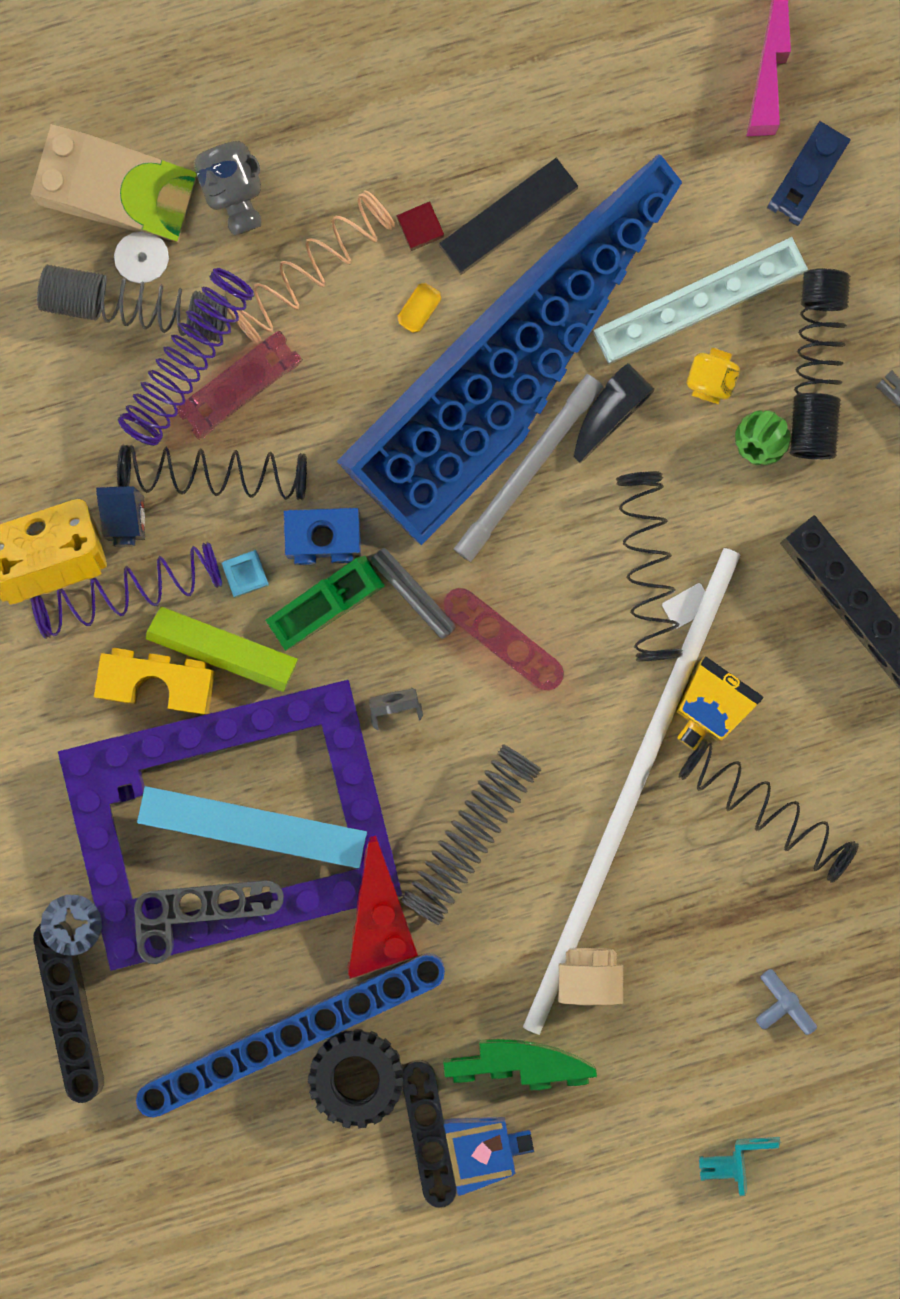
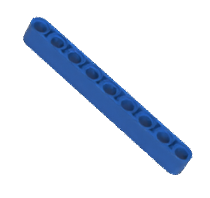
(277, 1047)

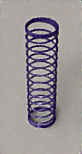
(216, 279)

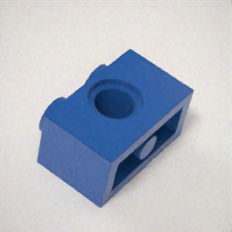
(302, 524)

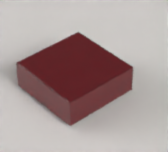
(420, 226)

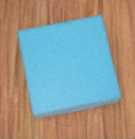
(245, 573)

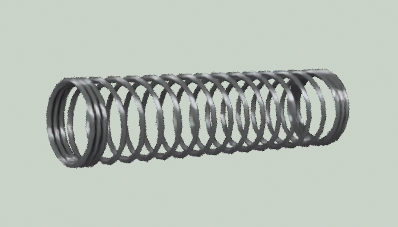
(523, 766)

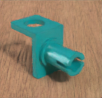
(734, 1166)

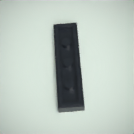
(508, 216)

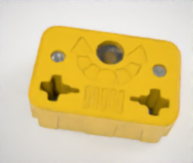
(49, 551)

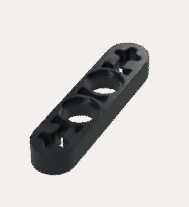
(429, 1133)

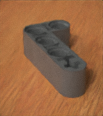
(209, 911)

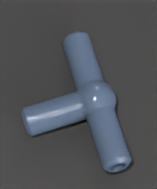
(787, 1003)

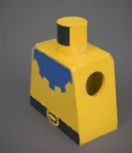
(714, 703)

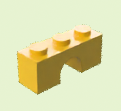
(122, 675)

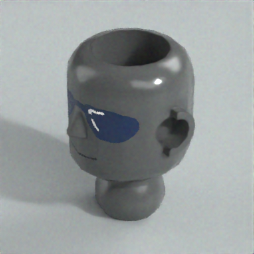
(230, 182)

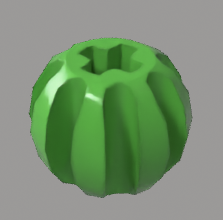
(762, 437)

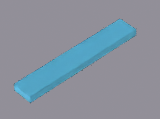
(251, 827)

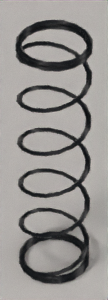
(124, 472)
(648, 478)
(842, 861)

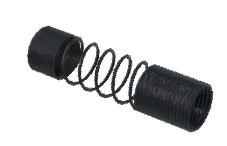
(816, 413)

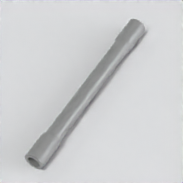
(575, 405)

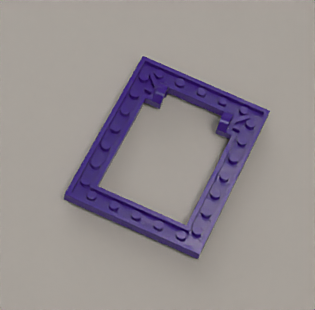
(100, 768)

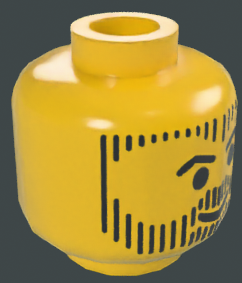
(713, 376)

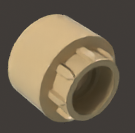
(590, 977)

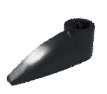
(613, 406)

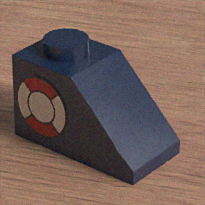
(121, 515)

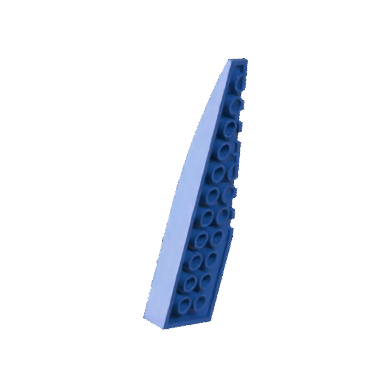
(496, 376)

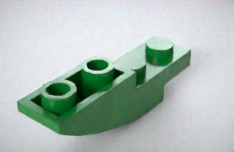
(537, 1064)

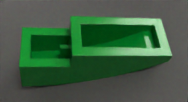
(325, 602)

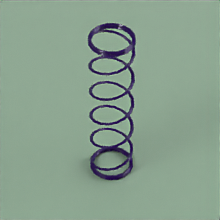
(41, 614)

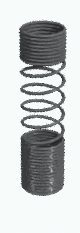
(83, 296)

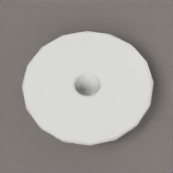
(141, 257)

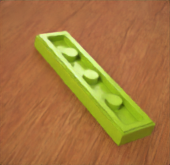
(221, 649)

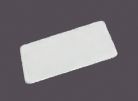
(684, 605)

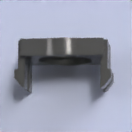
(393, 703)

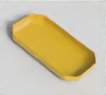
(419, 307)

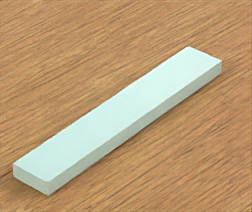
(700, 300)

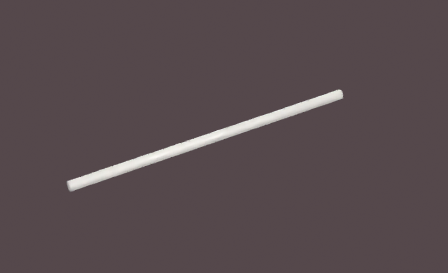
(633, 787)

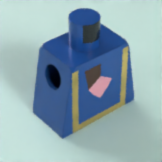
(483, 1151)

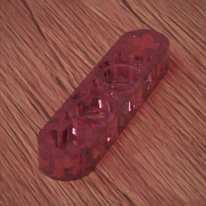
(506, 635)

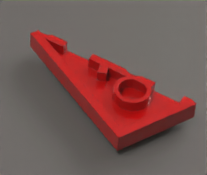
(380, 929)

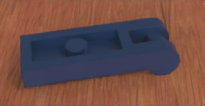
(809, 172)

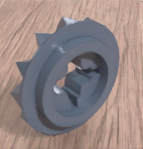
(85, 936)

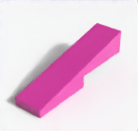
(776, 49)

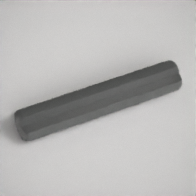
(413, 593)

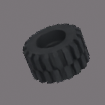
(348, 1110)

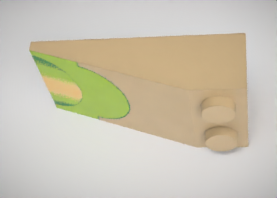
(112, 184)

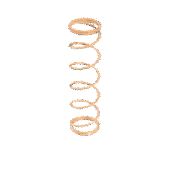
(376, 209)

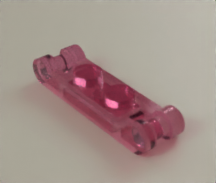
(239, 384)

